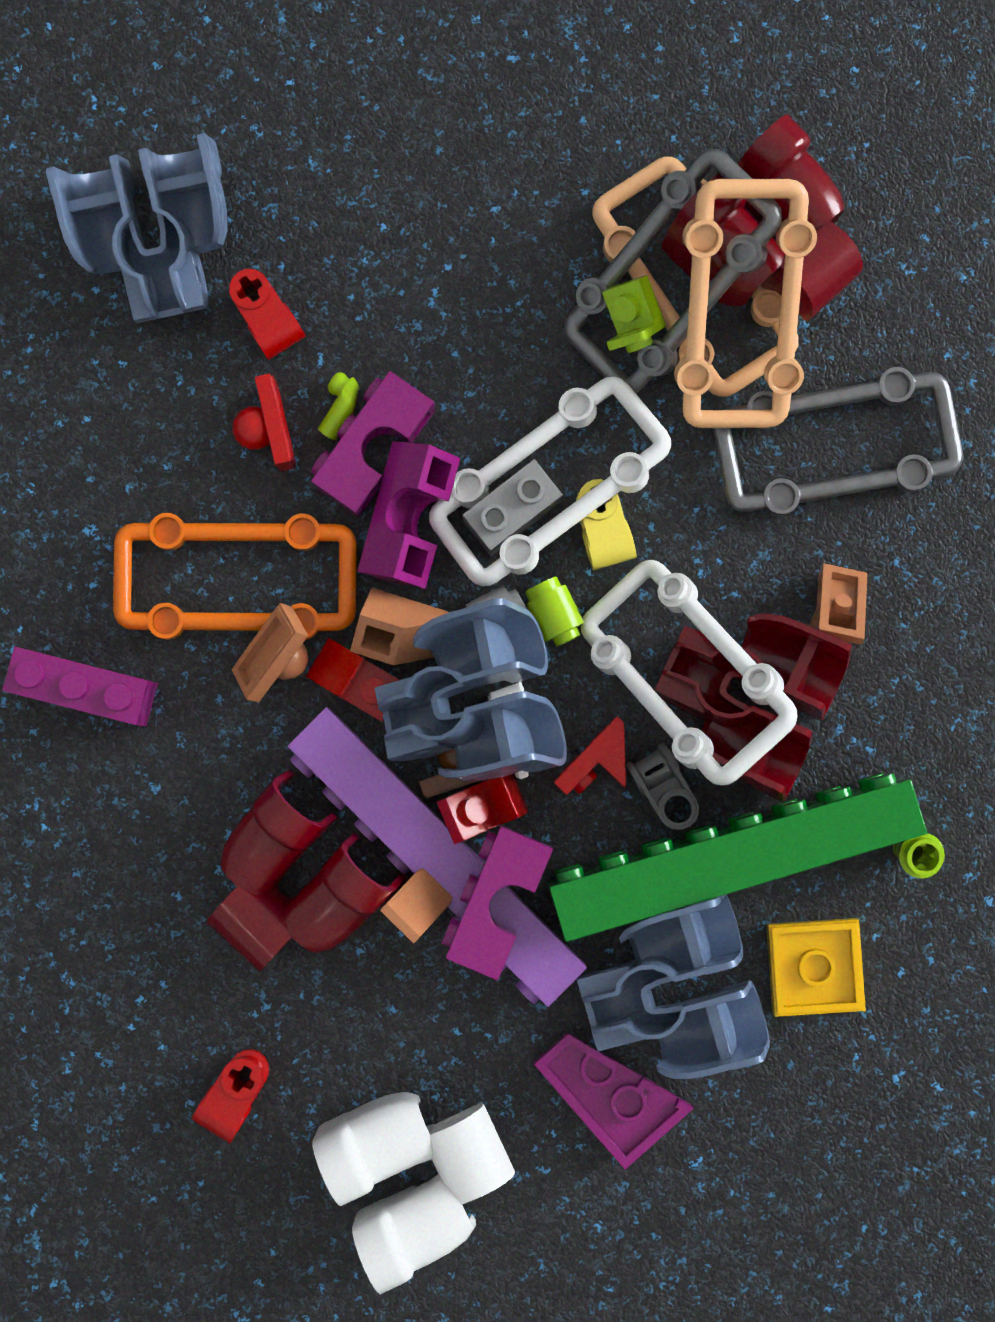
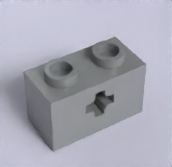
(512, 507)

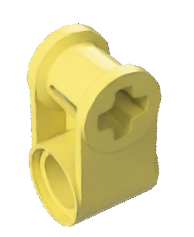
(606, 533)

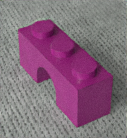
(391, 410)
(410, 482)
(80, 686)
(477, 938)

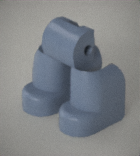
(105, 235)
(492, 738)
(696, 1034)

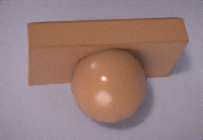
(272, 654)

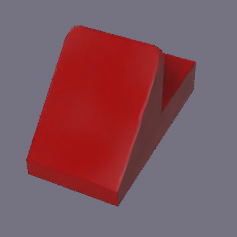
(349, 677)
(605, 750)
(482, 807)

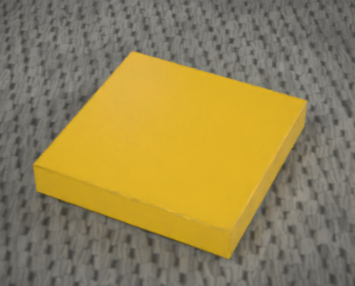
(815, 967)

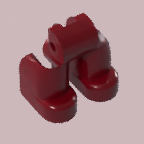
(831, 263)
(701, 677)
(256, 857)

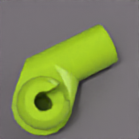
(347, 392)

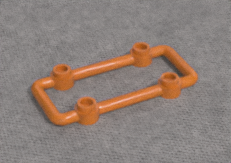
(171, 532)

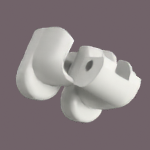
(420, 1221)

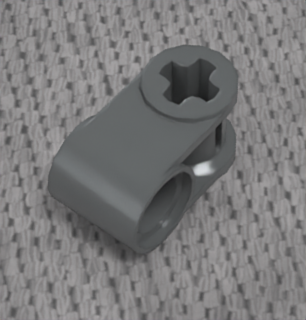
(663, 785)

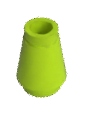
(925, 859)

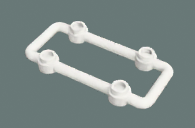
(576, 409)
(759, 680)

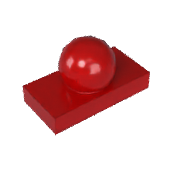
(265, 425)

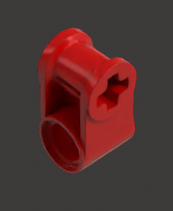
(267, 317)
(230, 1098)

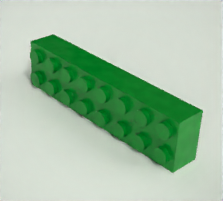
(736, 856)

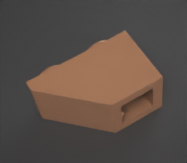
(388, 628)

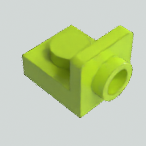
(633, 314)

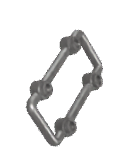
(743, 254)
(908, 475)

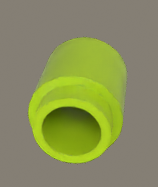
(554, 611)

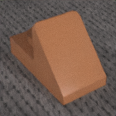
(841, 603)
(417, 904)

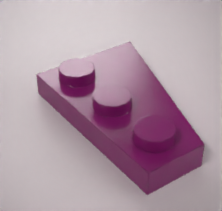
(610, 1098)

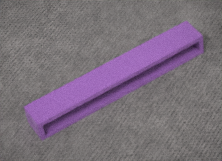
(422, 840)

